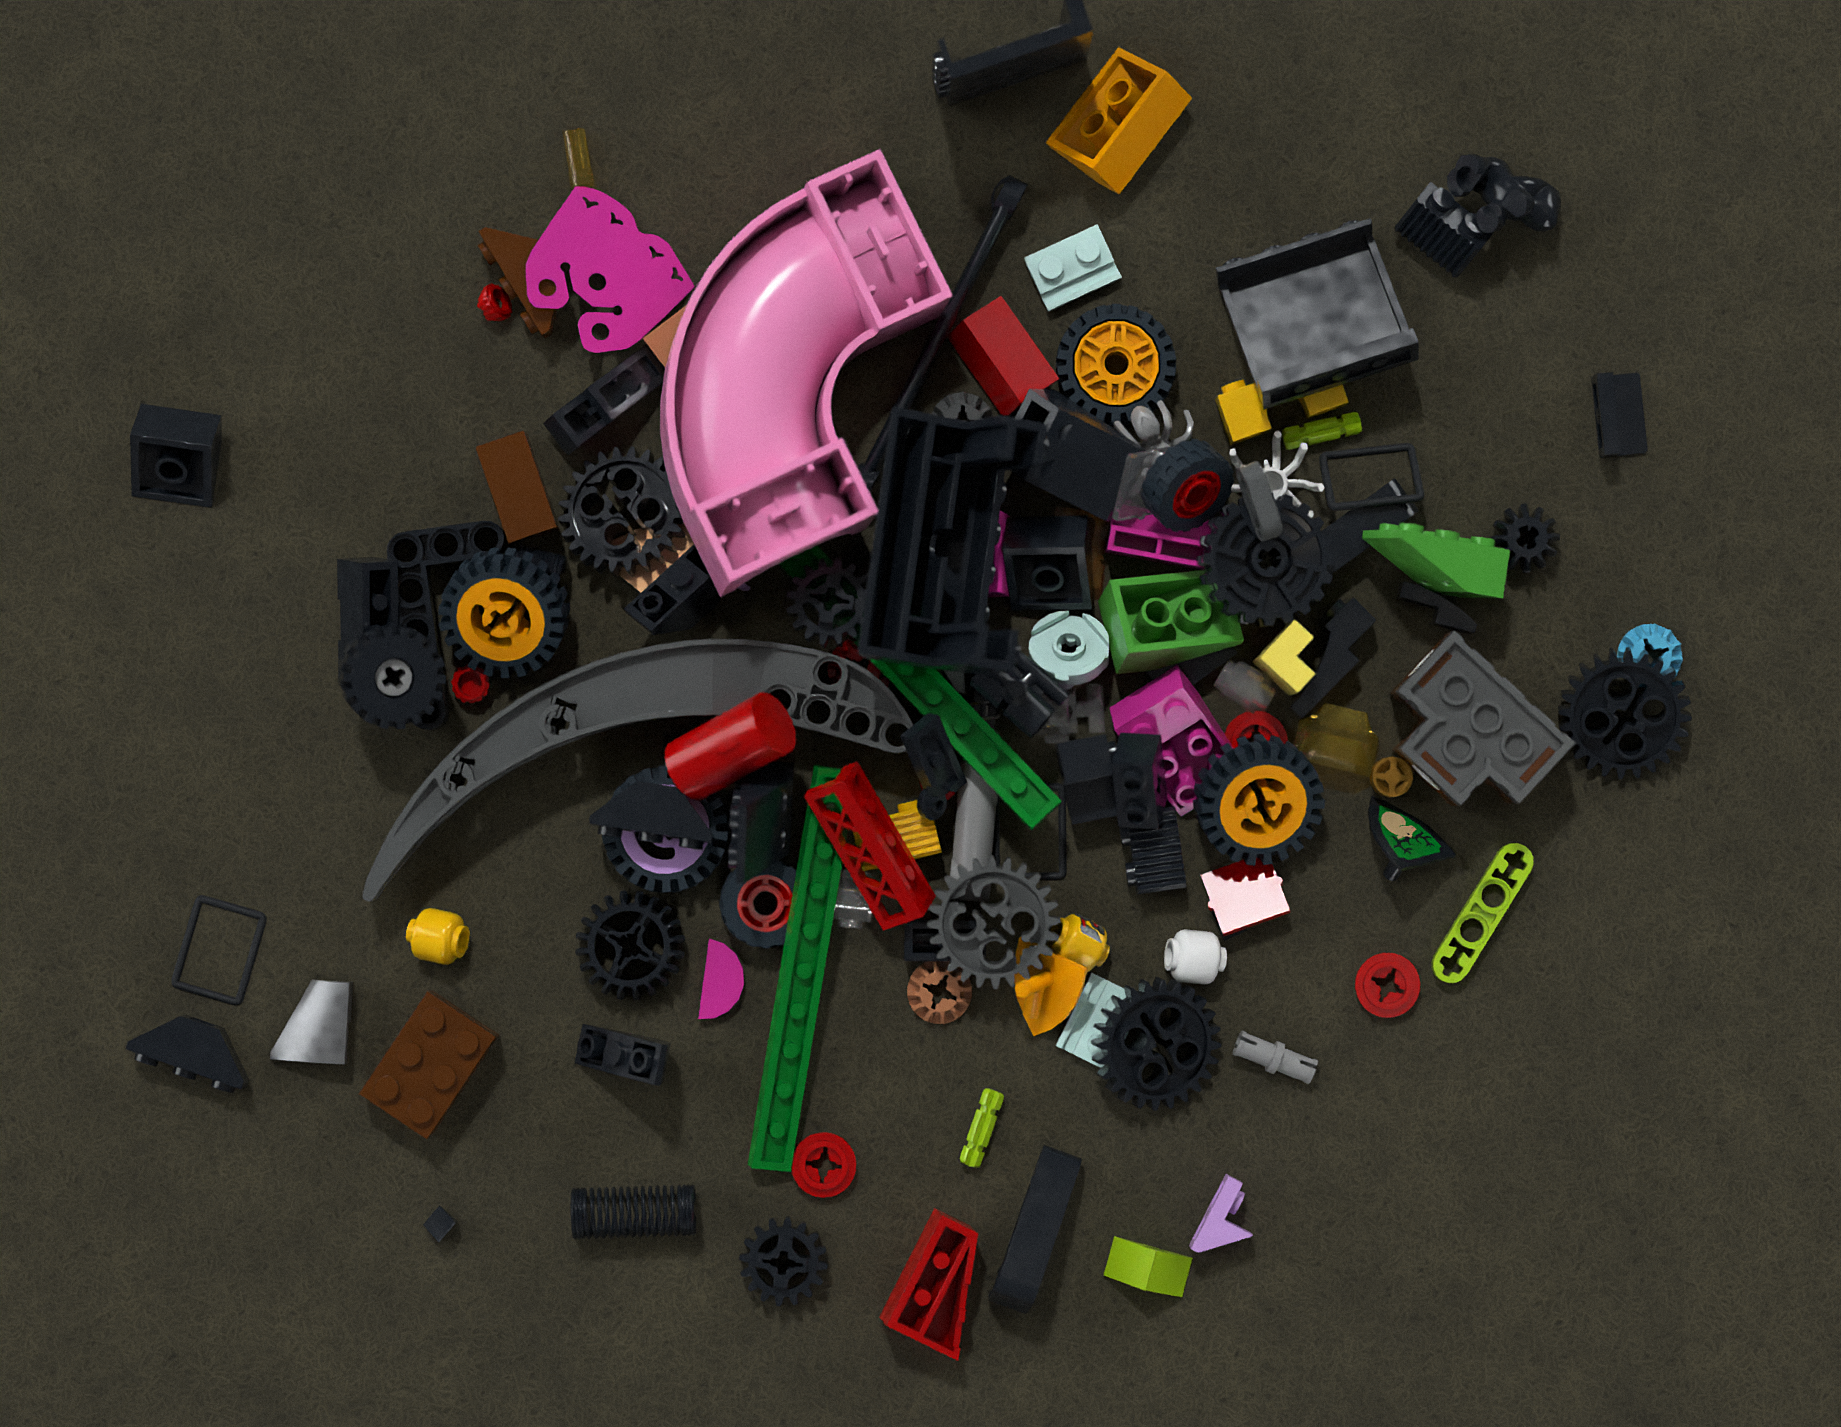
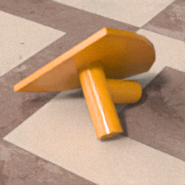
(1049, 992)

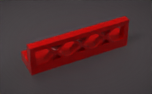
(883, 843)

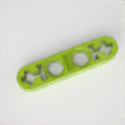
(1486, 915)

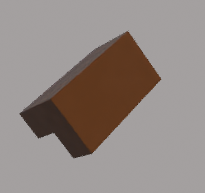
(517, 487)

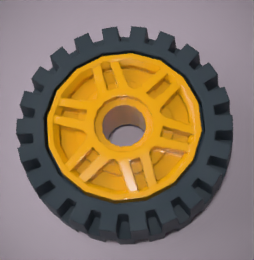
(1120, 332)

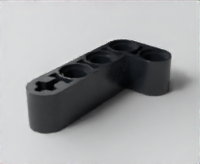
(1035, 1230)

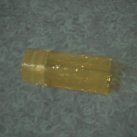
(578, 159)

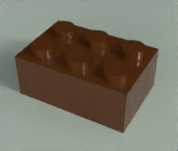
(429, 1064)

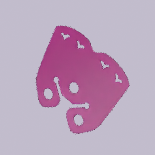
(617, 252)

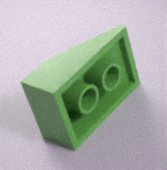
(1163, 621)

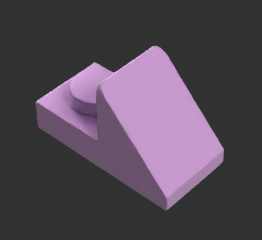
(1214, 1228)

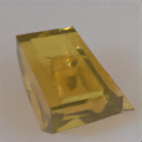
(1338, 739)

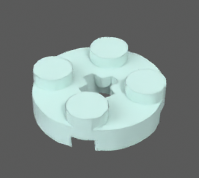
(1075, 667)

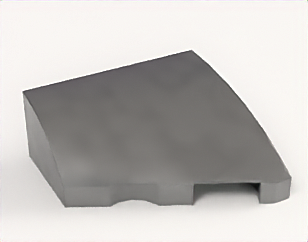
(318, 1025)

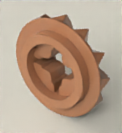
(921, 999)

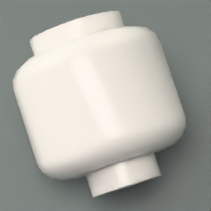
(1194, 956)

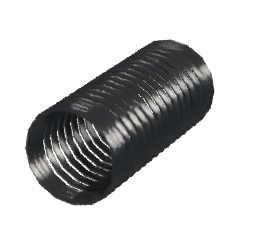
(685, 1221)

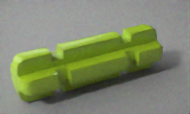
(1322, 430)
(981, 1128)

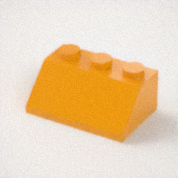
(1119, 119)

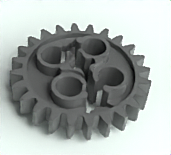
(967, 948)

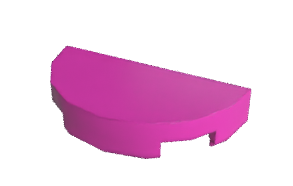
(721, 981)

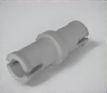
(1275, 1057)

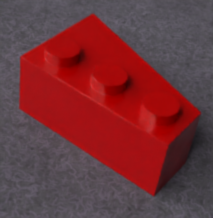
(934, 1285)

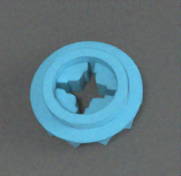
(1657, 638)

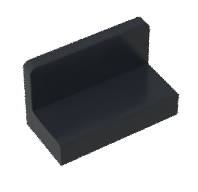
(1619, 414)

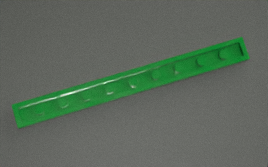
(965, 728)
(798, 990)

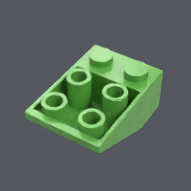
(1443, 559)

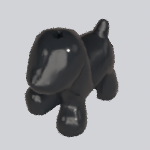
(1506, 195)

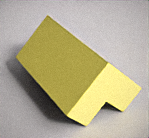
(1281, 661)

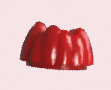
(489, 305)
(470, 684)

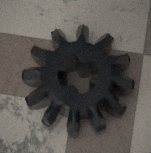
(1538, 543)

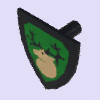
(1404, 839)

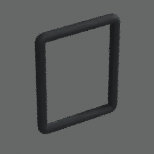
(1377, 501)
(1061, 836)
(187, 940)

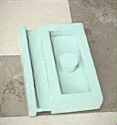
(1072, 268)
(1079, 1028)

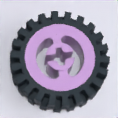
(688, 865)

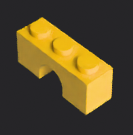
(1245, 416)

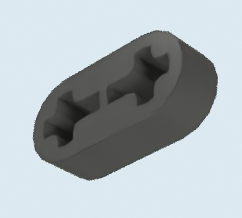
(1259, 501)

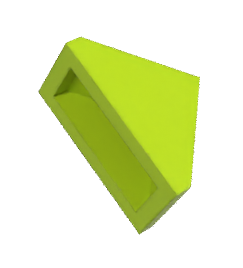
(1147, 1267)

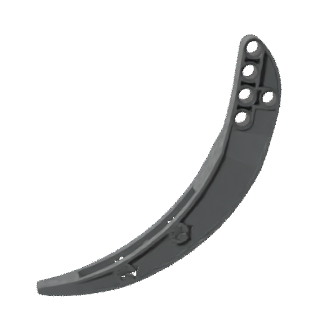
(631, 689)

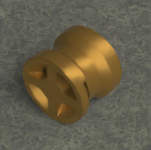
(1396, 774)

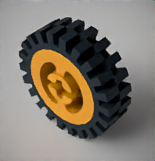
(513, 640)
(1228, 799)

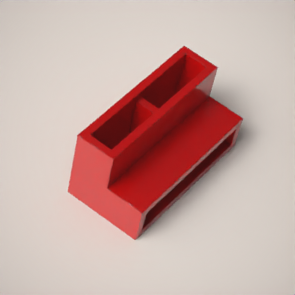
(1001, 356)

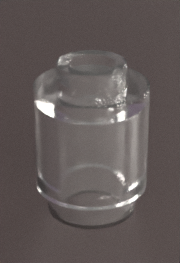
(1245, 686)

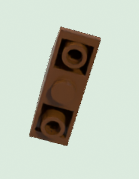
(511, 254)

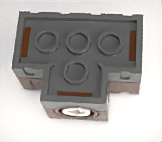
(1473, 727)

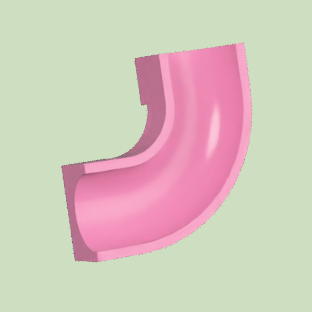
(759, 360)

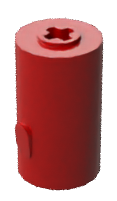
(730, 746)

